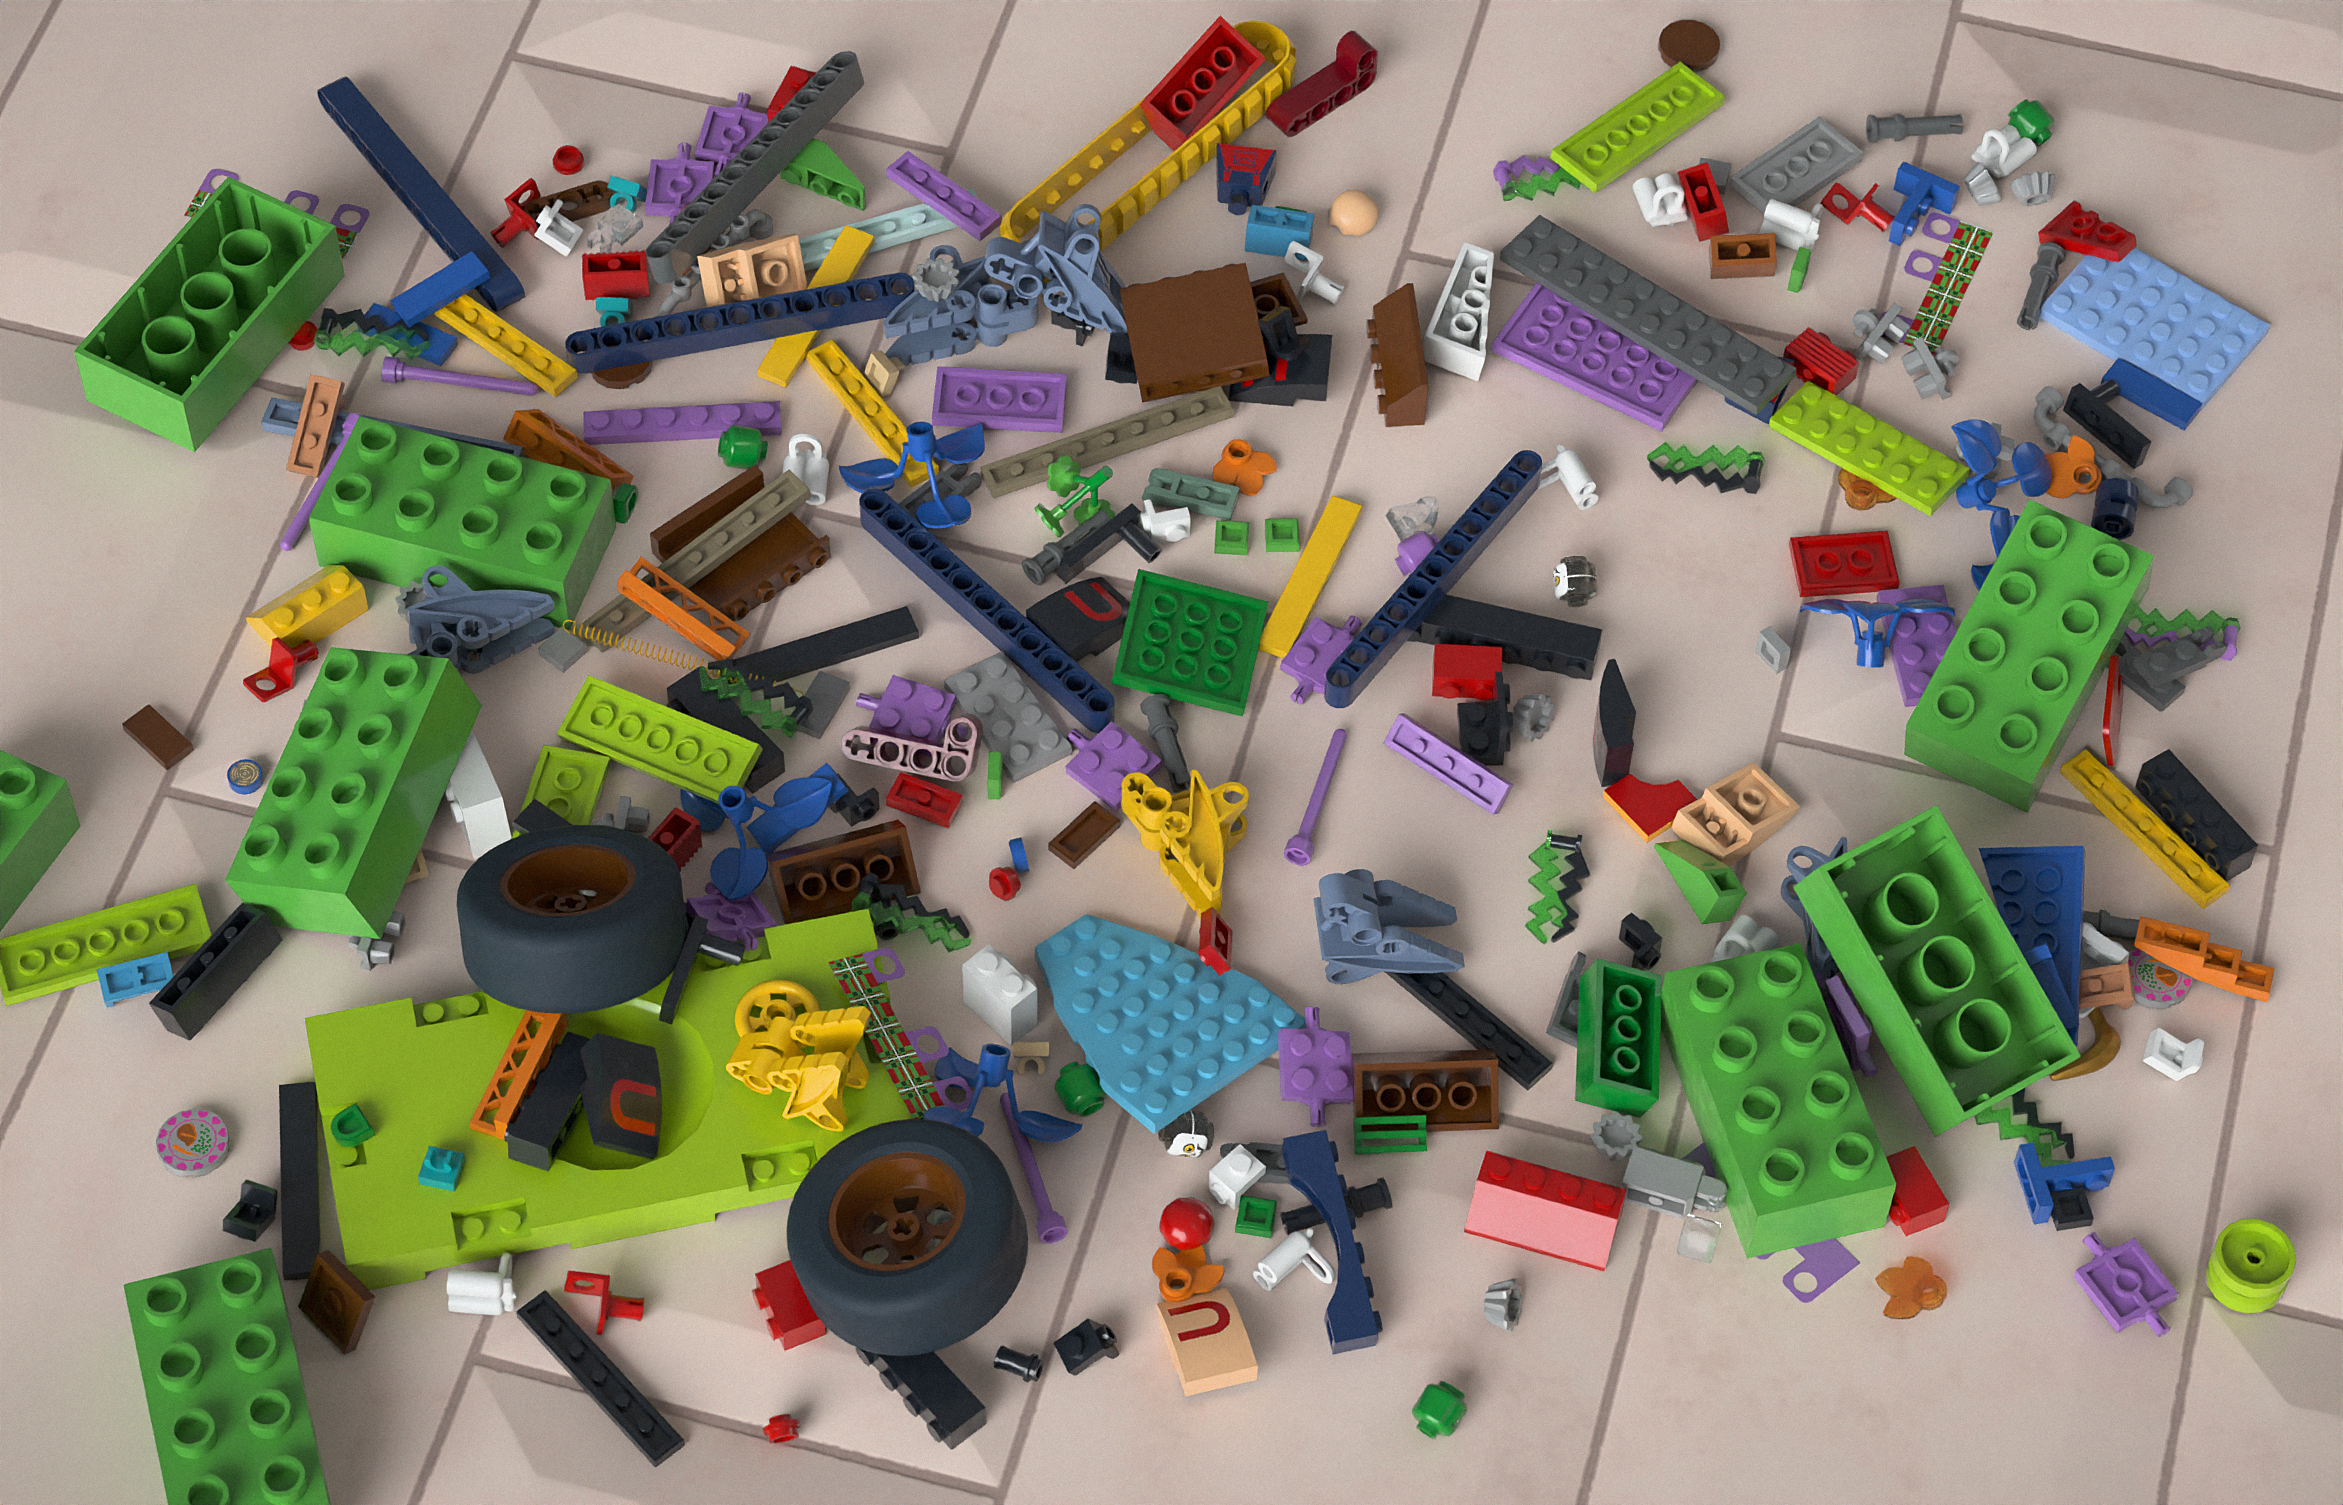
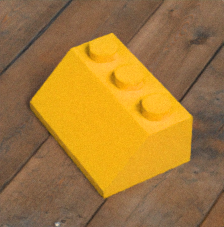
(312, 608)

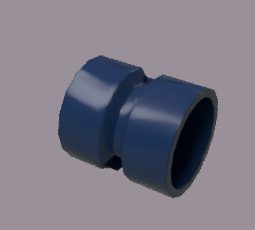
(2115, 508)

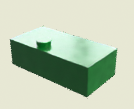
(1618, 1038)

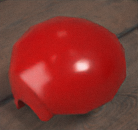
(1187, 1223)

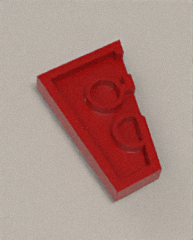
(2087, 234)

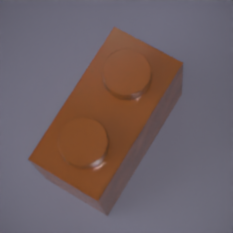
(1742, 256)

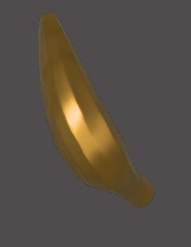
(2098, 1056)

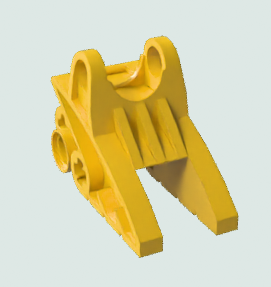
(1204, 836)
(815, 1080)

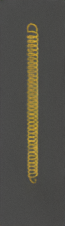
(609, 642)

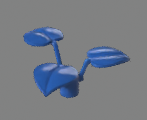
(922, 445)
(1980, 447)
(1871, 644)
(743, 870)
(990, 1073)

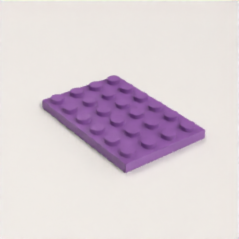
(1592, 358)

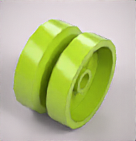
(2250, 1265)

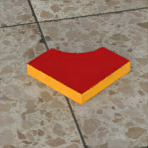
(1647, 806)

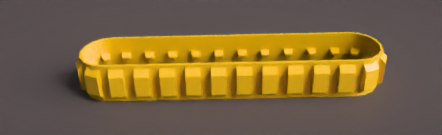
(1172, 170)

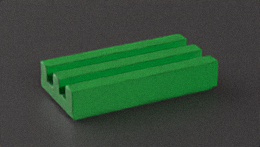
(1421, 1133)

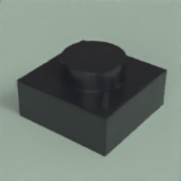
(2071, 1209)

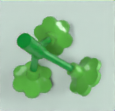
(1066, 478)

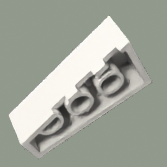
(1459, 323)
(477, 801)

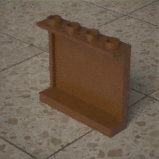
(1194, 332)
(757, 570)

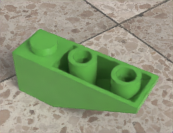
(825, 174)
(1704, 881)

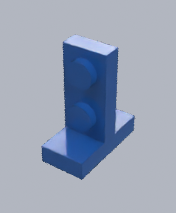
(1923, 192)
(2047, 975)
(2040, 1181)

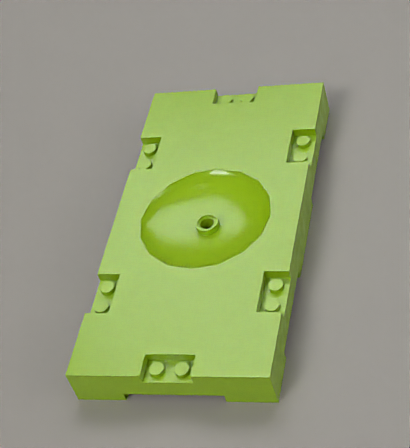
(719, 1146)

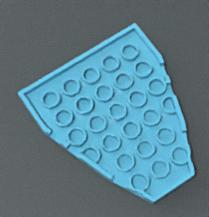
(1157, 1016)

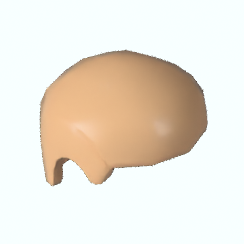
(1353, 213)

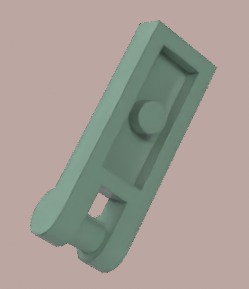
(1191, 492)

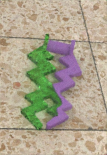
(1528, 191)
(2168, 629)

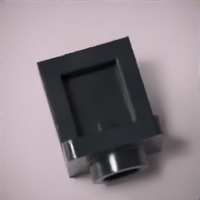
(1281, 335)
(1119, 360)
(857, 808)
(1642, 940)
(253, 1211)
(1086, 1345)

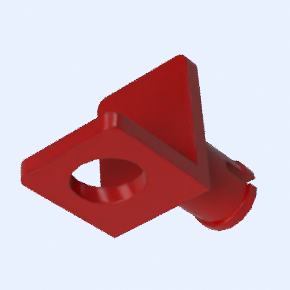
(1866, 207)
(519, 220)
(281, 668)
(610, 1304)

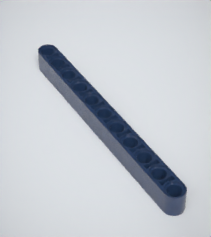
(417, 189)
(724, 320)
(949, 575)
(1432, 579)

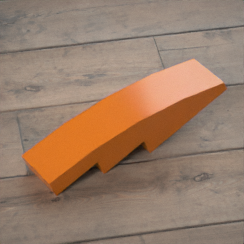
(2212, 963)

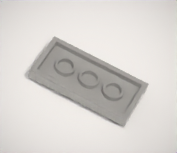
(1797, 166)
(1009, 715)

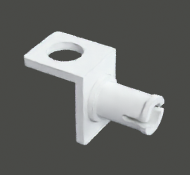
(1314, 280)

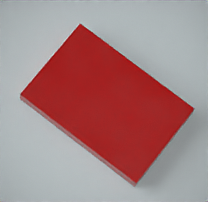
(1843, 563)

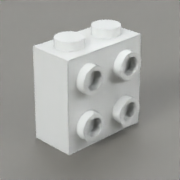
(1000, 994)

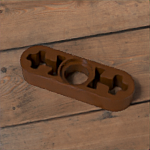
(588, 191)

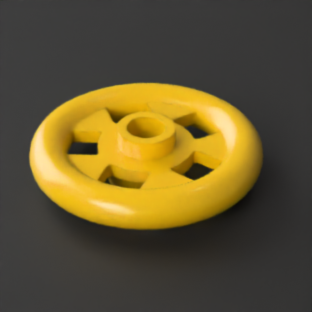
(761, 996)

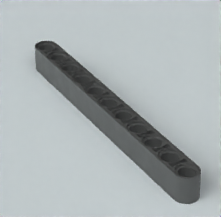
(754, 167)

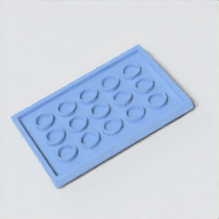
(2155, 322)

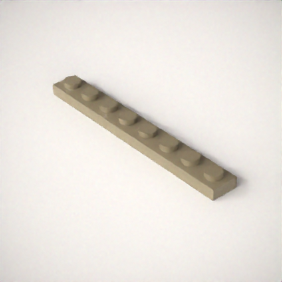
(1109, 440)
(704, 553)

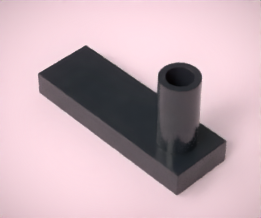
(2106, 425)
(1096, 545)
(696, 942)

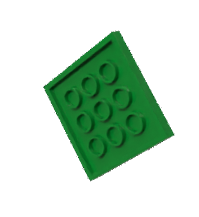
(1190, 642)

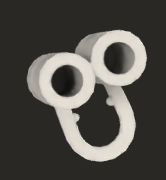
(2004, 151)
(1661, 200)
(1792, 225)
(809, 466)
(1573, 476)
(1745, 938)
(1288, 1256)
(482, 1291)

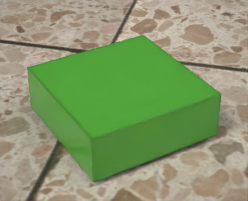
(1799, 270)
(1282, 535)
(1231, 537)
(995, 775)

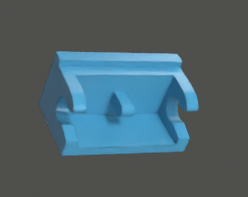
(1273, 230)
(134, 978)

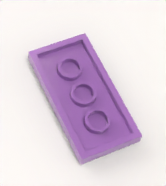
(999, 399)
(1918, 639)

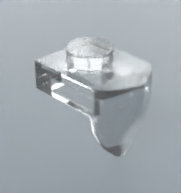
(1414, 517)

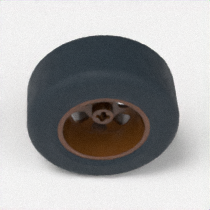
(571, 918)
(878, 1180)

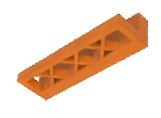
(554, 444)
(678, 617)
(537, 1058)

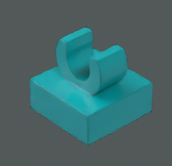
(626, 190)
(613, 308)
(441, 1168)

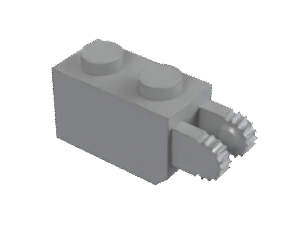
(1670, 1184)

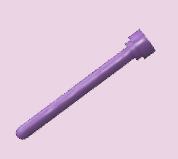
(396, 370)
(302, 516)
(1300, 847)
(1050, 1225)

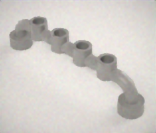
(754, 223)
(2050, 401)

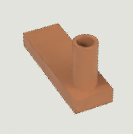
(315, 425)
(2107, 986)

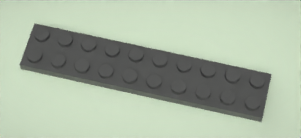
(1648, 314)

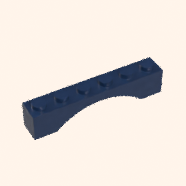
(1313, 1172)

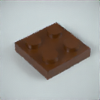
(336, 1301)

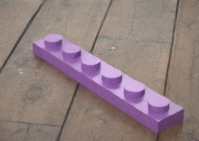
(678, 422)

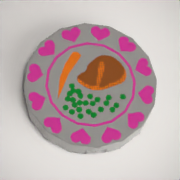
(2157, 983)
(193, 1143)

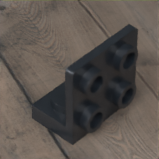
(1487, 725)

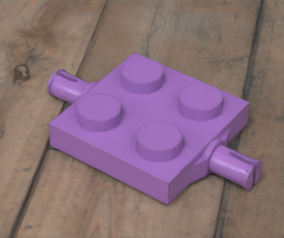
(728, 132)
(676, 182)
(1315, 653)
(912, 710)
(1107, 760)
(732, 919)
(1850, 1026)
(1315, 1066)
(2126, 1285)

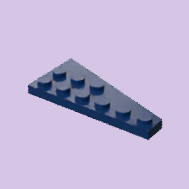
(2042, 903)

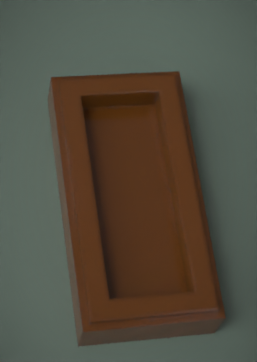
(157, 737)
(1084, 835)

